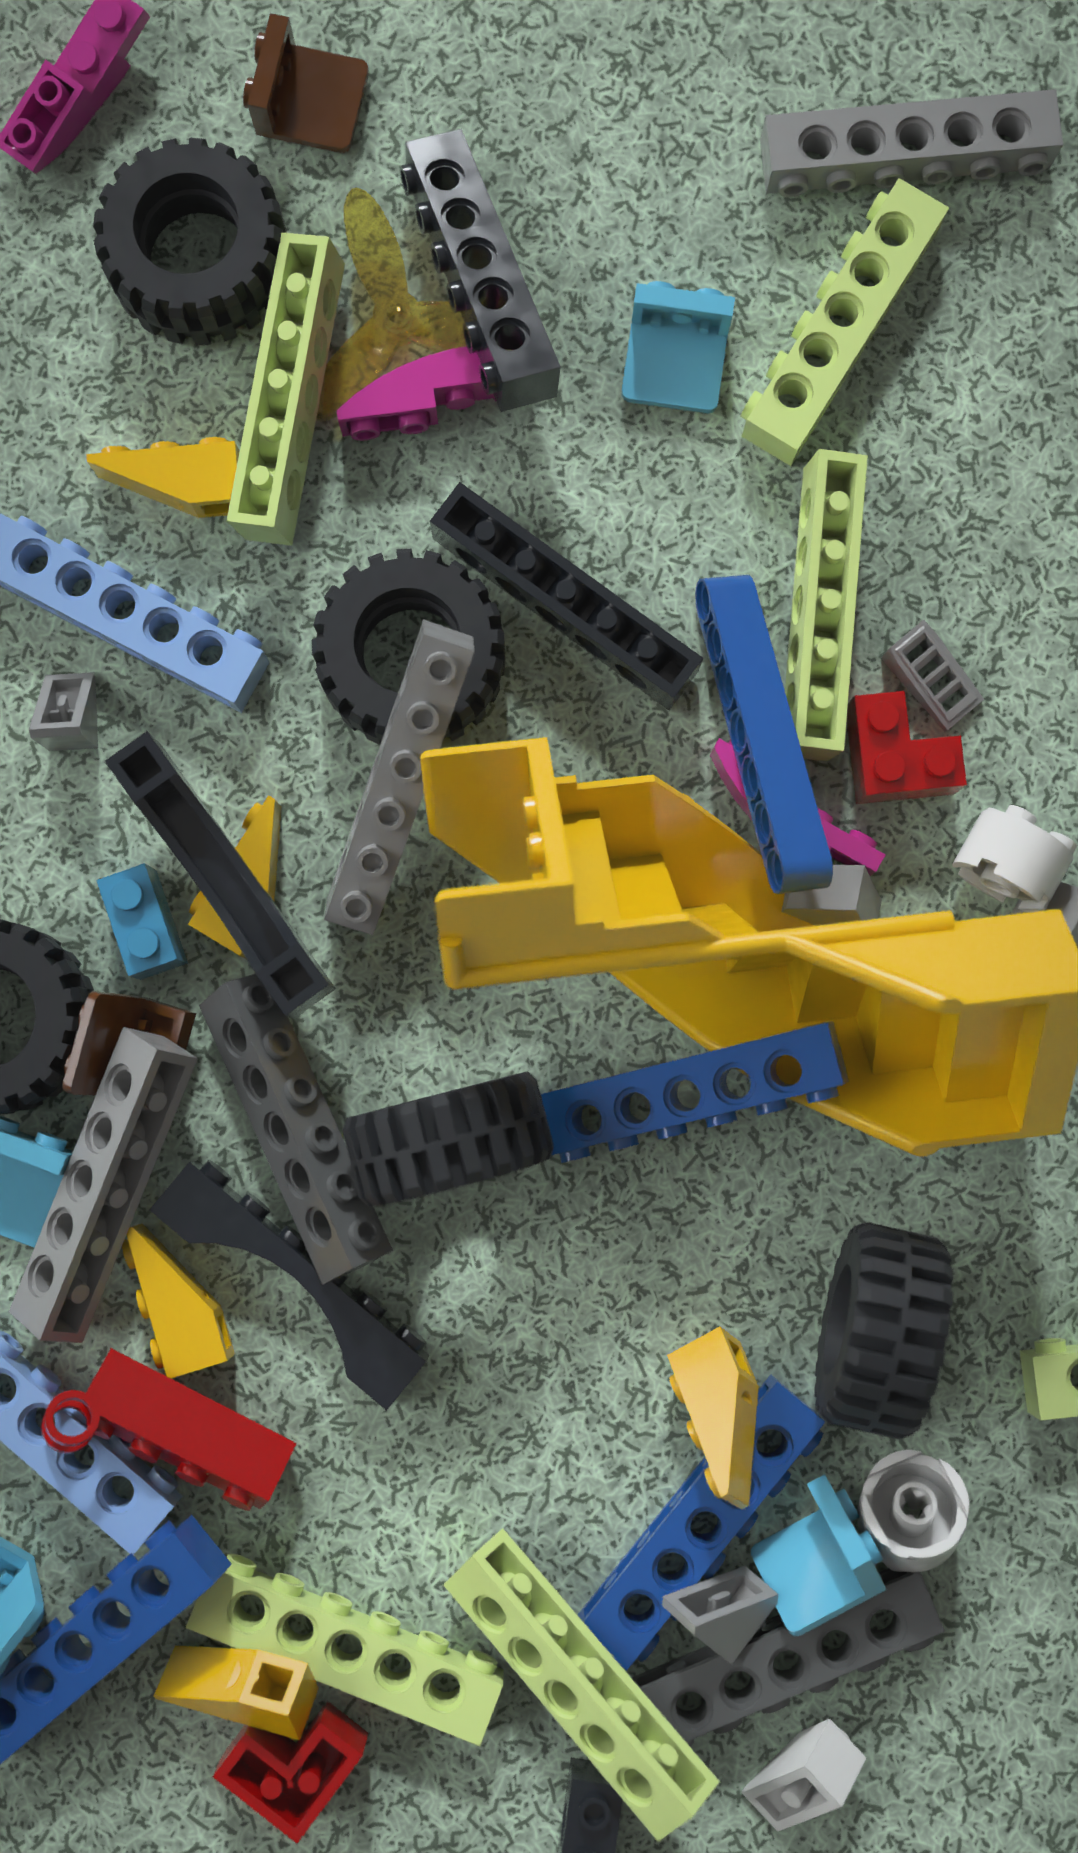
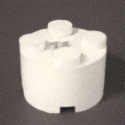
(1014, 858)
(921, 1483)

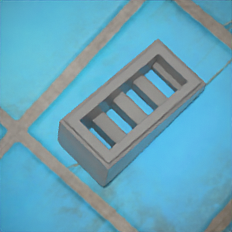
(907, 673)

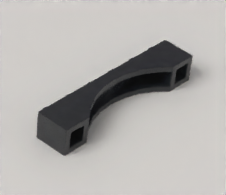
(221, 875)
(373, 1350)

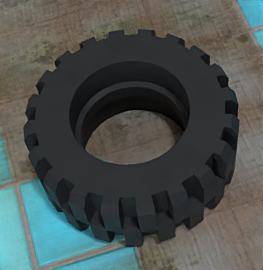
(177, 184)
(397, 587)
(58, 998)
(448, 1140)
(884, 1331)

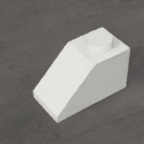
(806, 1776)

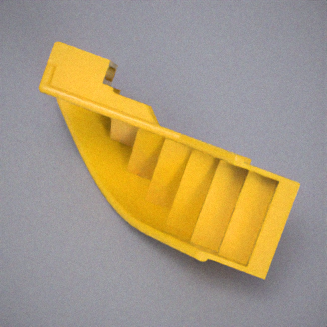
(938, 1019)

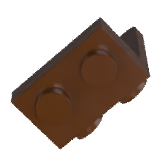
(303, 91)
(100, 1028)

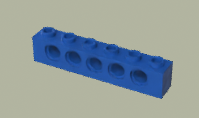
(813, 1046)
(191, 1566)
(636, 1636)

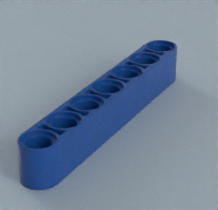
(763, 735)

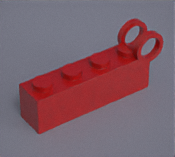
(176, 1426)

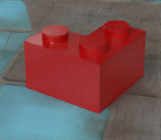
(890, 763)
(290, 1779)

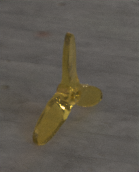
(384, 279)

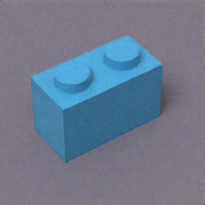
(142, 921)

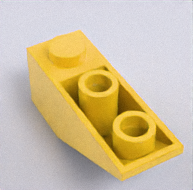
(185, 477)
(260, 853)
(182, 1312)
(722, 1403)
(241, 1687)

